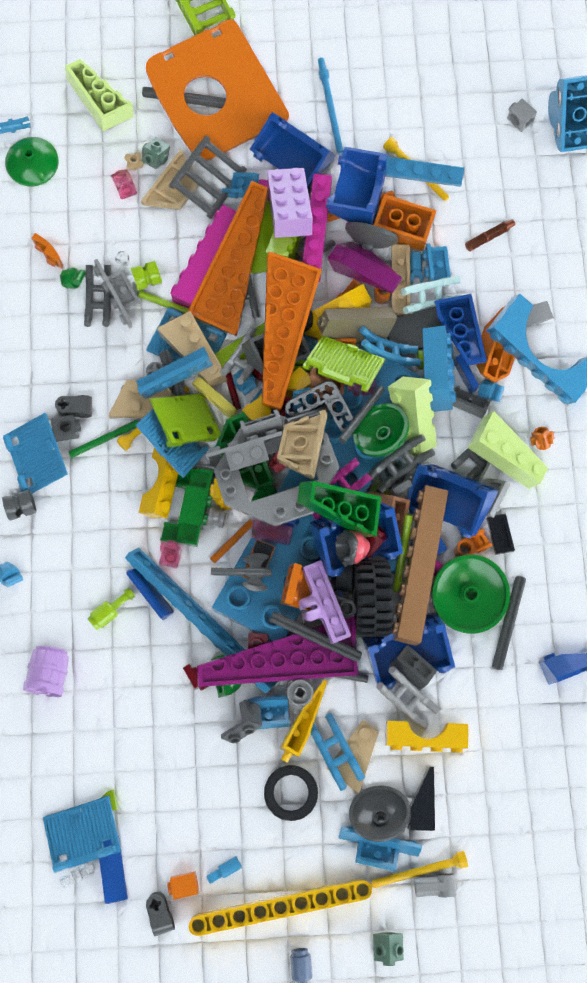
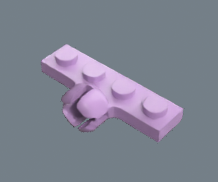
(323, 603)

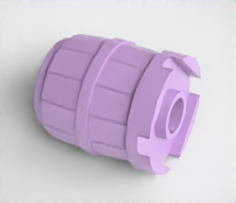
(46, 671)

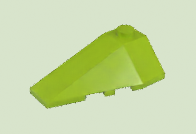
(264, 238)

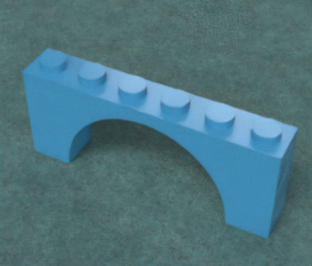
(510, 332)

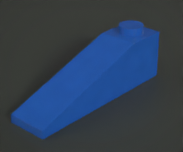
(563, 666)

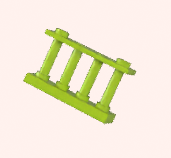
(190, 14)

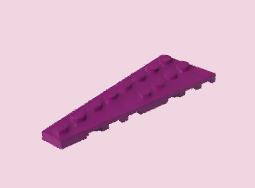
(281, 660)

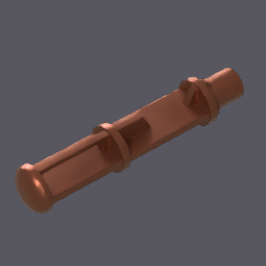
(487, 236)

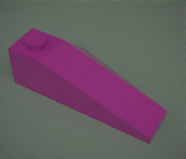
(363, 266)

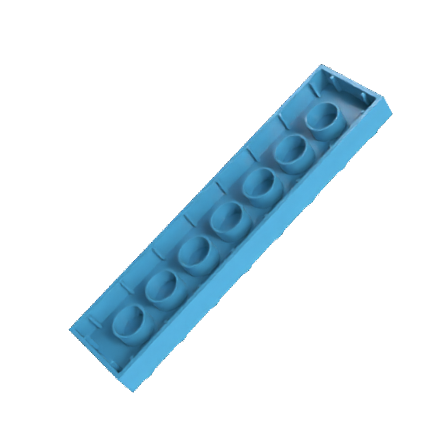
(254, 608)

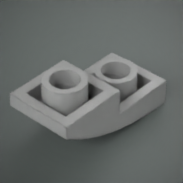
(540, 313)

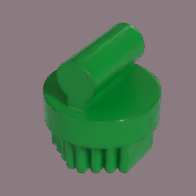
(72, 278)
(264, 492)

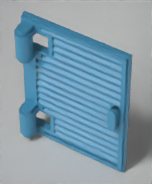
(158, 345)
(35, 454)
(182, 457)
(81, 834)

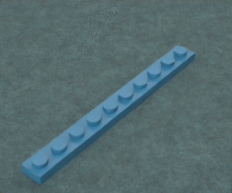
(188, 607)

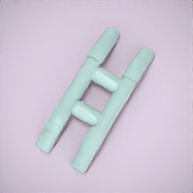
(420, 288)

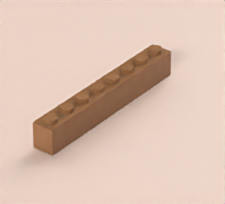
(420, 566)

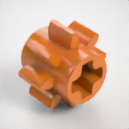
(542, 438)

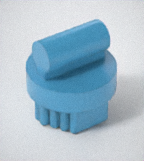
(247, 386)
(490, 390)
(9, 574)

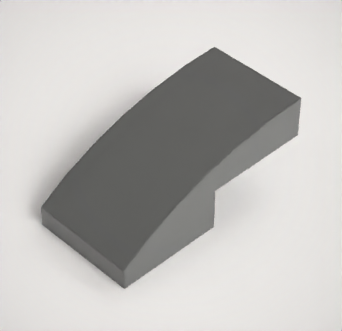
(402, 483)

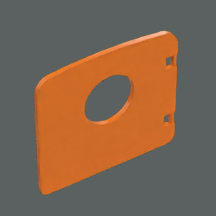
(238, 70)

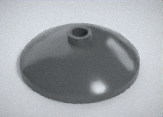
(370, 235)
(380, 804)

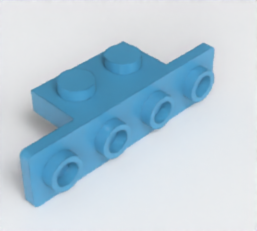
(379, 854)

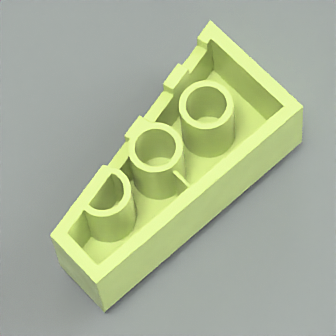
(99, 98)
(414, 399)
(506, 451)

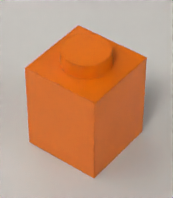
(183, 885)

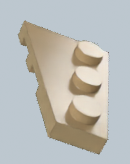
(362, 745)

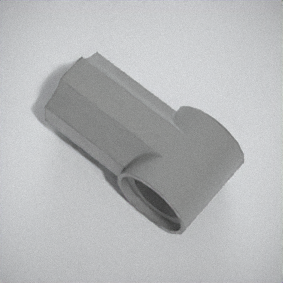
(441, 885)

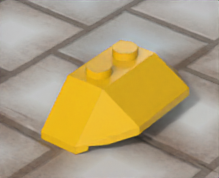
(354, 298)

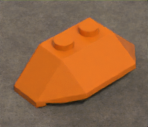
(498, 360)

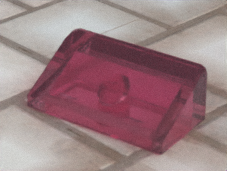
(277, 534)

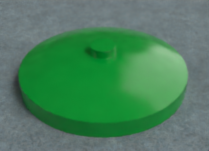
(470, 594)

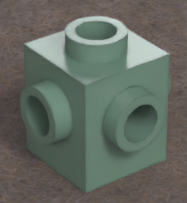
(155, 153)
(388, 947)

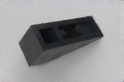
(423, 804)

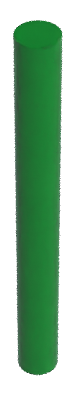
(102, 439)

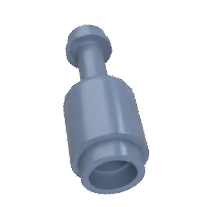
(301, 965)

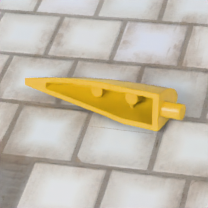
(302, 725)

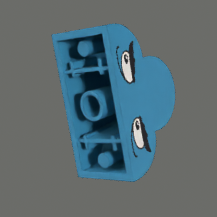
(569, 113)

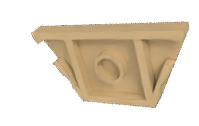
(161, 194)
(131, 404)
(302, 444)

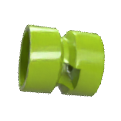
(146, 275)

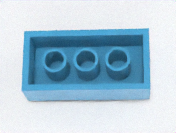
(439, 367)

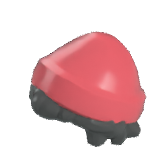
(351, 547)

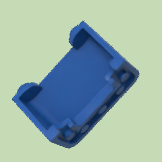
(290, 148)
(358, 185)
(466, 499)
(325, 533)
(433, 648)

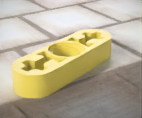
(214, 397)

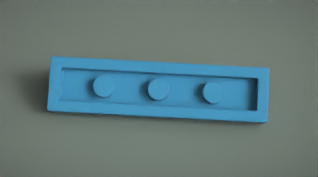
(174, 373)

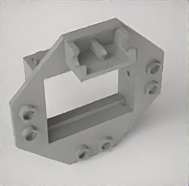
(280, 506)

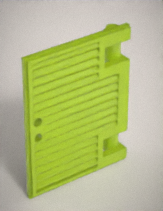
(344, 363)
(186, 416)

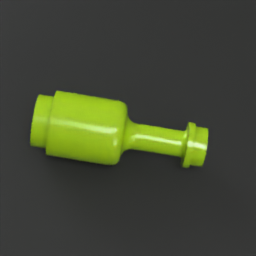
(108, 611)

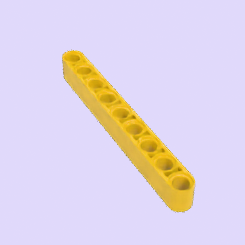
(271, 913)

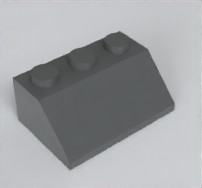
(254, 351)

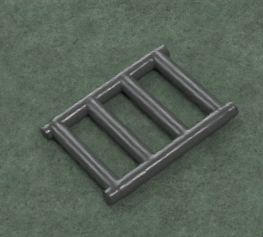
(185, 170)

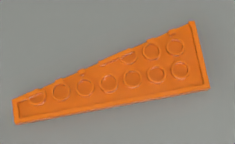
(226, 283)
(287, 308)

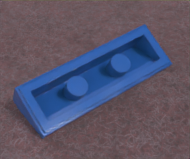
(151, 594)
(113, 876)

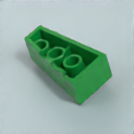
(342, 505)

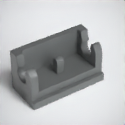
(470, 403)
(413, 667)

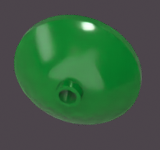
(32, 169)
(379, 422)

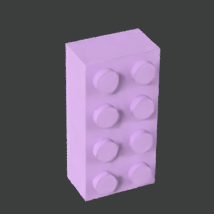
(289, 202)

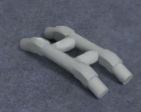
(234, 360)
(418, 697)

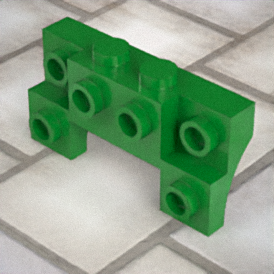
(193, 509)

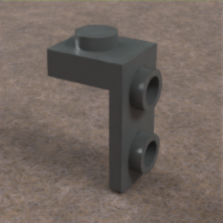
(250, 722)

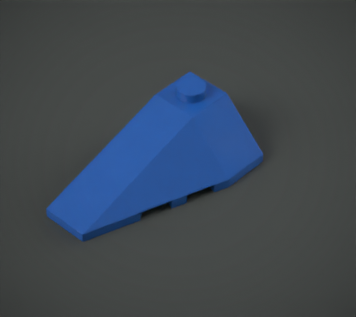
(461, 321)

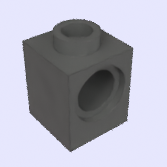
(58, 425)

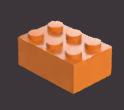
(406, 220)

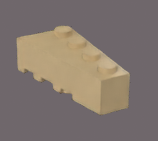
(185, 338)

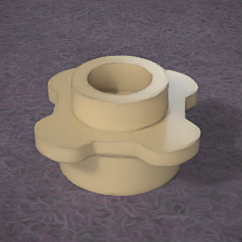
(134, 165)

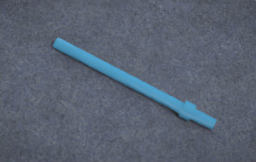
(324, 77)

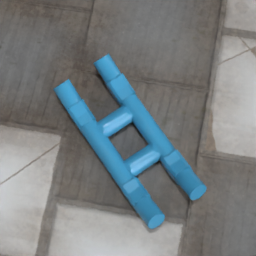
(396, 349)
(331, 763)

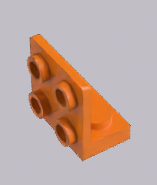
(295, 587)

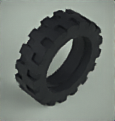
(310, 803)

